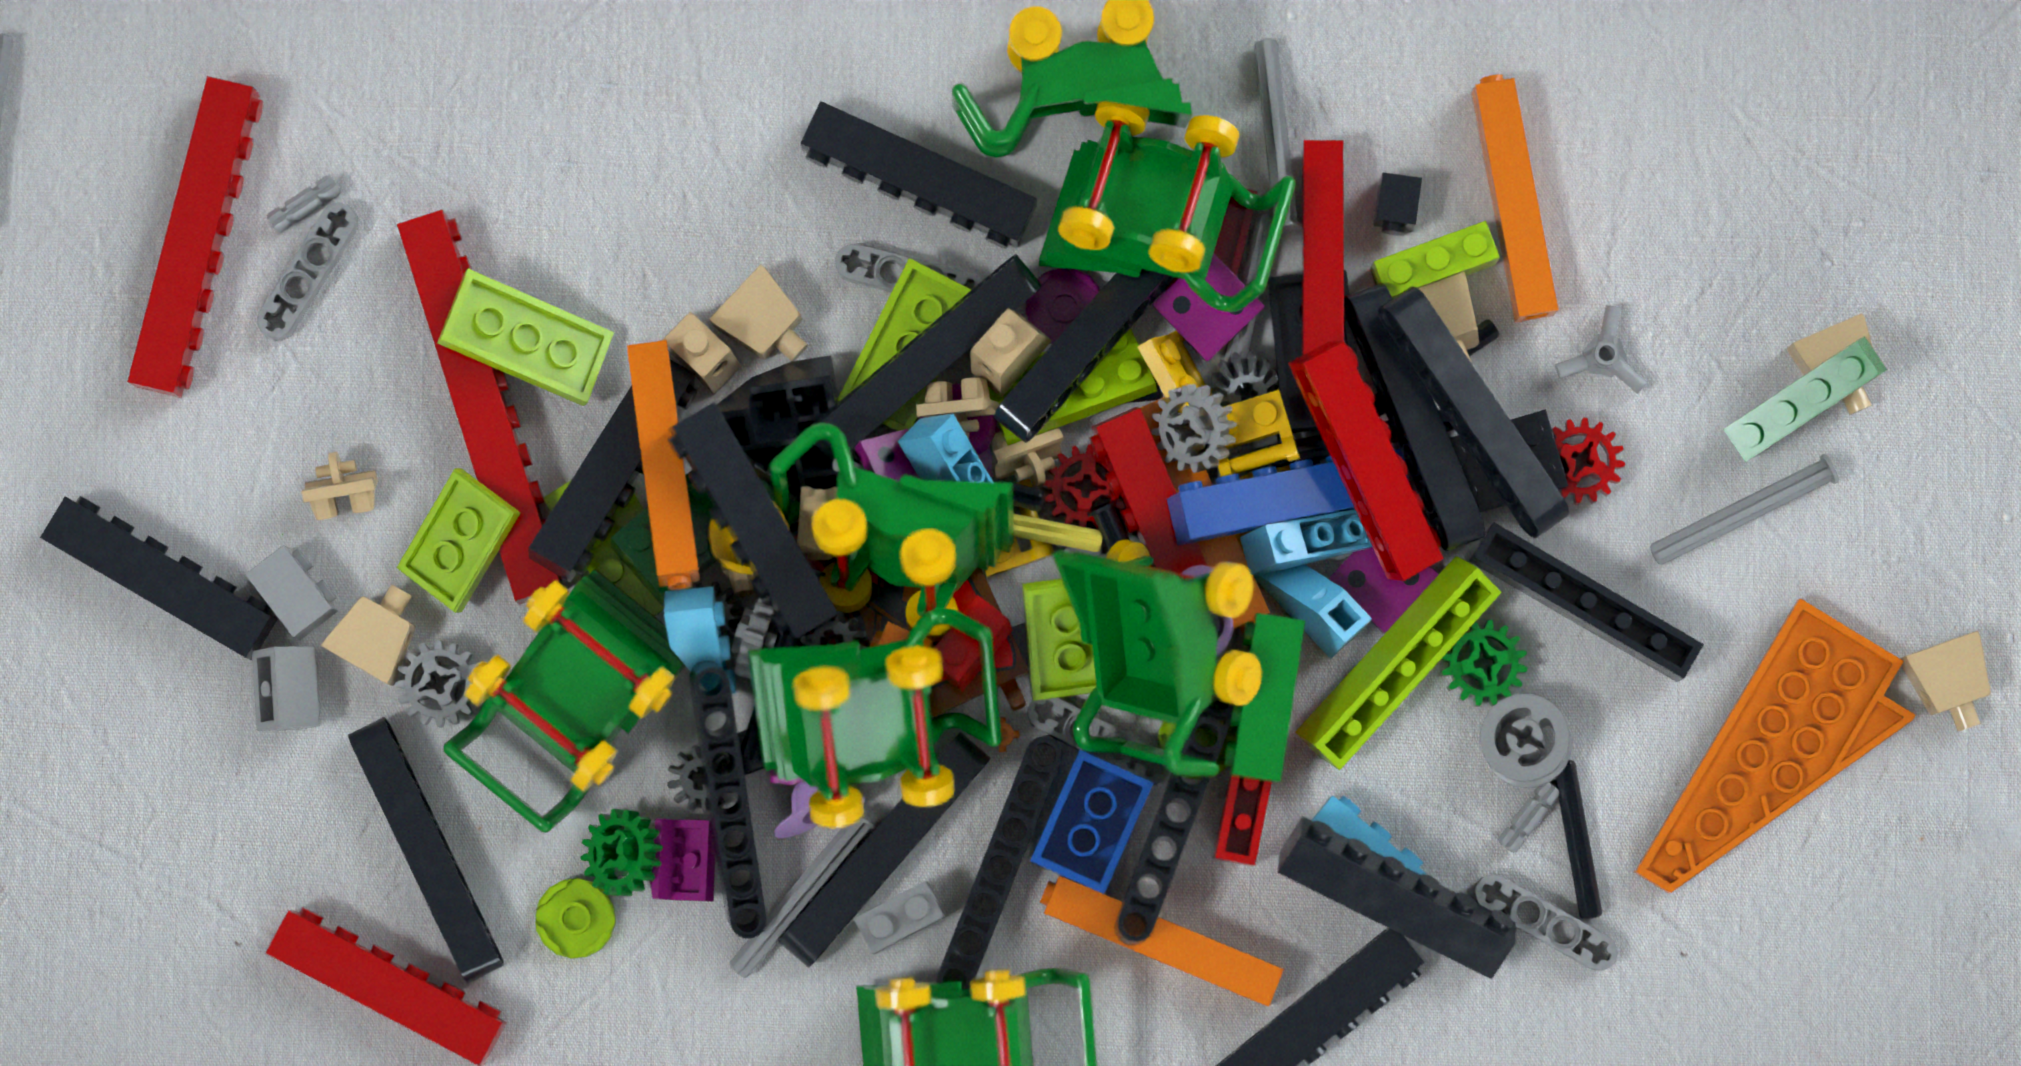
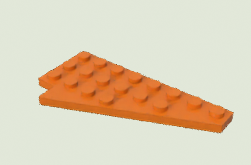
(1793, 728)

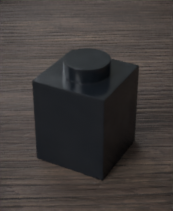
(1397, 203)

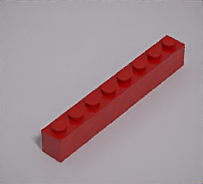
(195, 237)

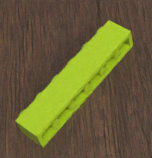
(1398, 662)

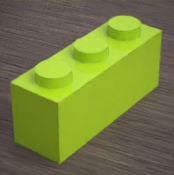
(1429, 262)

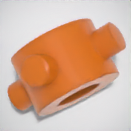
(1008, 735)

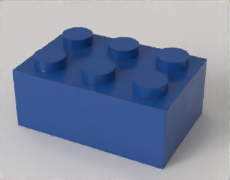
(1091, 822)

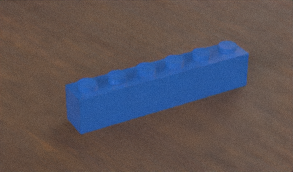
(1250, 503)

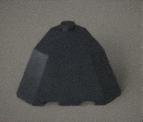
(775, 410)

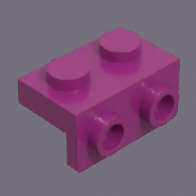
(686, 861)

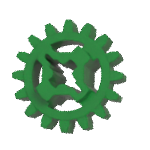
(1488, 682)
(621, 852)

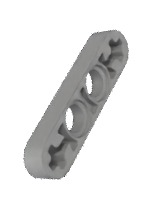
(865, 254)
(302, 268)
(1099, 728)
(1547, 918)

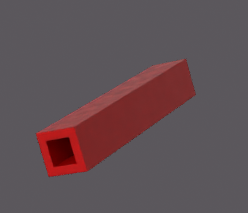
(1322, 243)

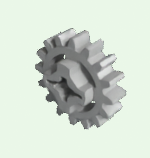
(1206, 425)
(753, 632)
(447, 701)

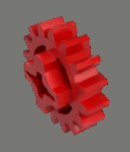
(1598, 468)
(1067, 486)

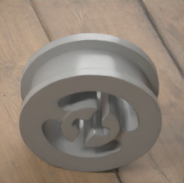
(1542, 714)

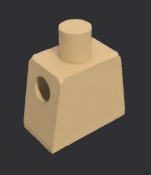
(1454, 306)
(761, 317)
(1823, 345)
(1007, 351)
(702, 352)
(374, 635)
(1950, 678)

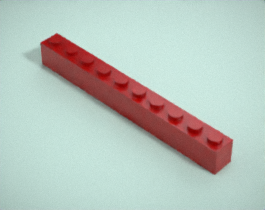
(479, 399)

